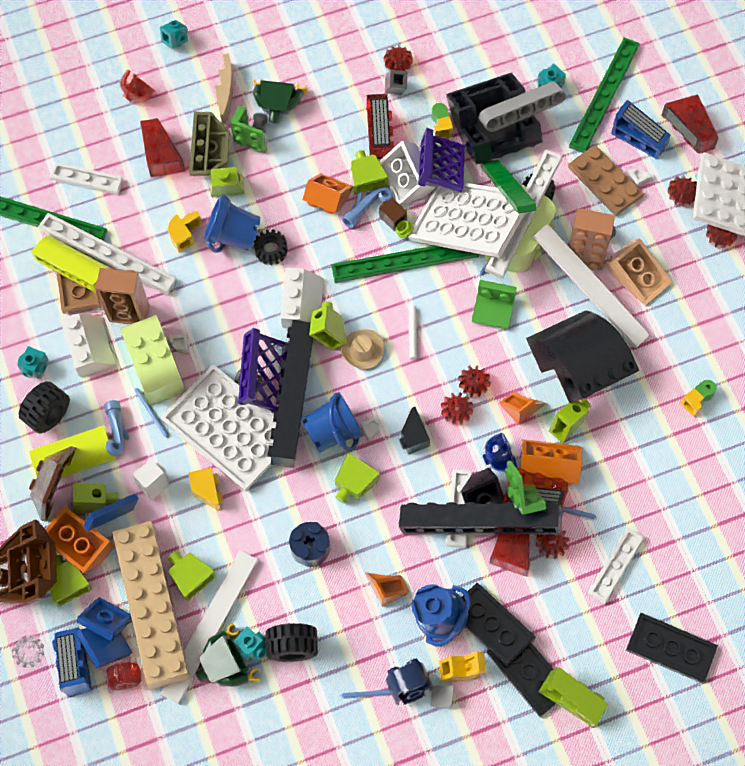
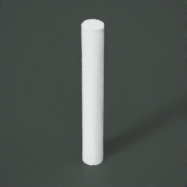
(412, 333)

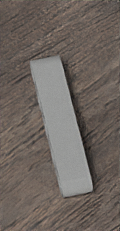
(522, 106)

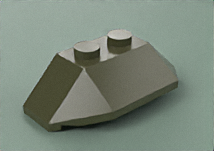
(208, 144)

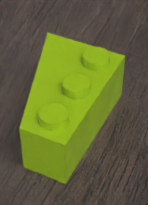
(574, 696)

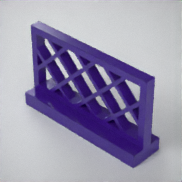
(428, 159)
(250, 365)

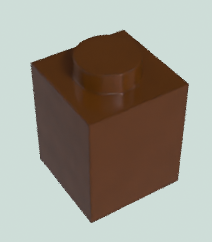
(392, 213)

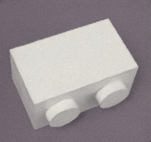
(151, 479)

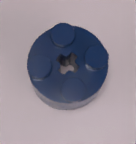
(306, 533)
(408, 682)

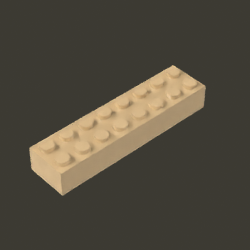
(151, 605)

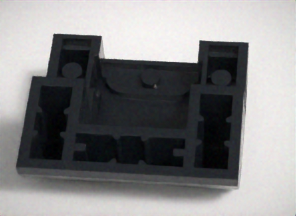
(480, 143)
(584, 354)

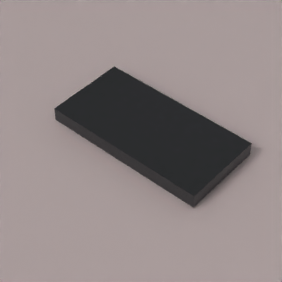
(496, 626)
(672, 648)
(527, 676)

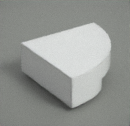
(639, 177)
(180, 343)
(370, 427)

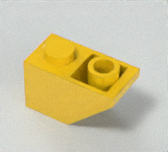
(204, 488)

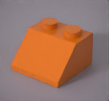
(326, 193)

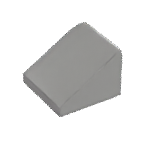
(442, 697)

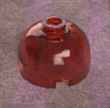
(135, 88)

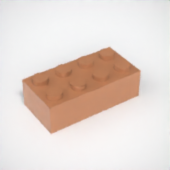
(591, 237)
(122, 295)

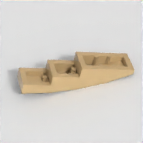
(225, 89)

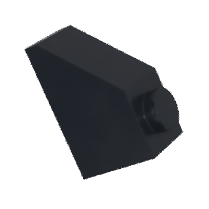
(413, 434)

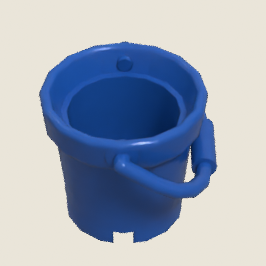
(230, 226)
(333, 425)
(440, 612)

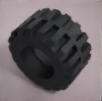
(44, 407)
(291, 642)

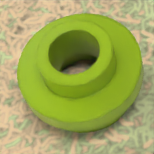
(404, 229)

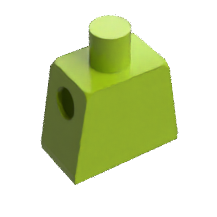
(367, 173)
(226, 181)
(328, 327)
(569, 419)
(354, 479)
(91, 497)
(190, 574)
(69, 583)

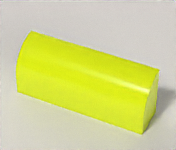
(68, 262)
(89, 453)

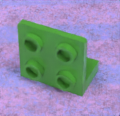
(246, 135)
(494, 304)
(524, 497)

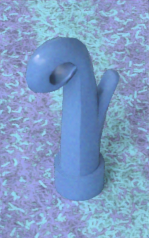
(351, 218)
(116, 446)

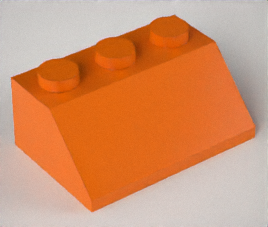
(552, 459)
(75, 543)

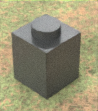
(395, 82)

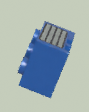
(640, 130)
(71, 663)

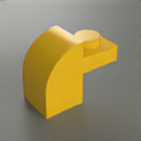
(180, 229)
(462, 667)

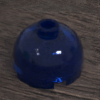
(498, 452)

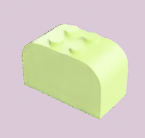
(529, 247)
(152, 360)

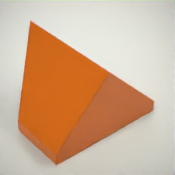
(520, 407)
(387, 587)

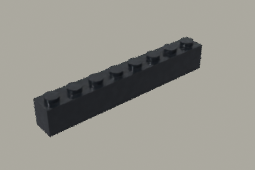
(292, 395)
(478, 519)

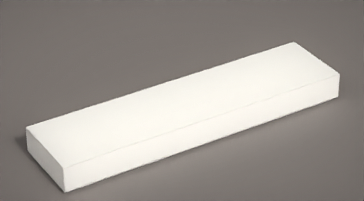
(86, 178)
(459, 479)
(615, 566)

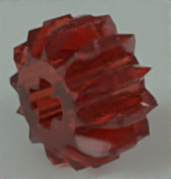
(398, 58)
(682, 190)
(720, 236)
(472, 375)
(456, 415)
(552, 549)
(123, 676)

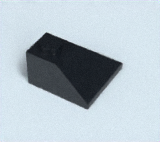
(482, 488)

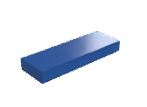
(111, 512)

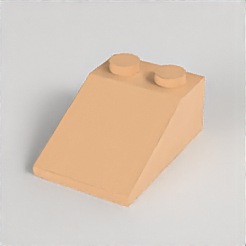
(638, 271)

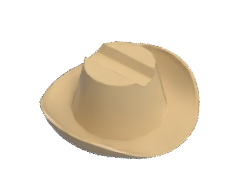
(363, 349)

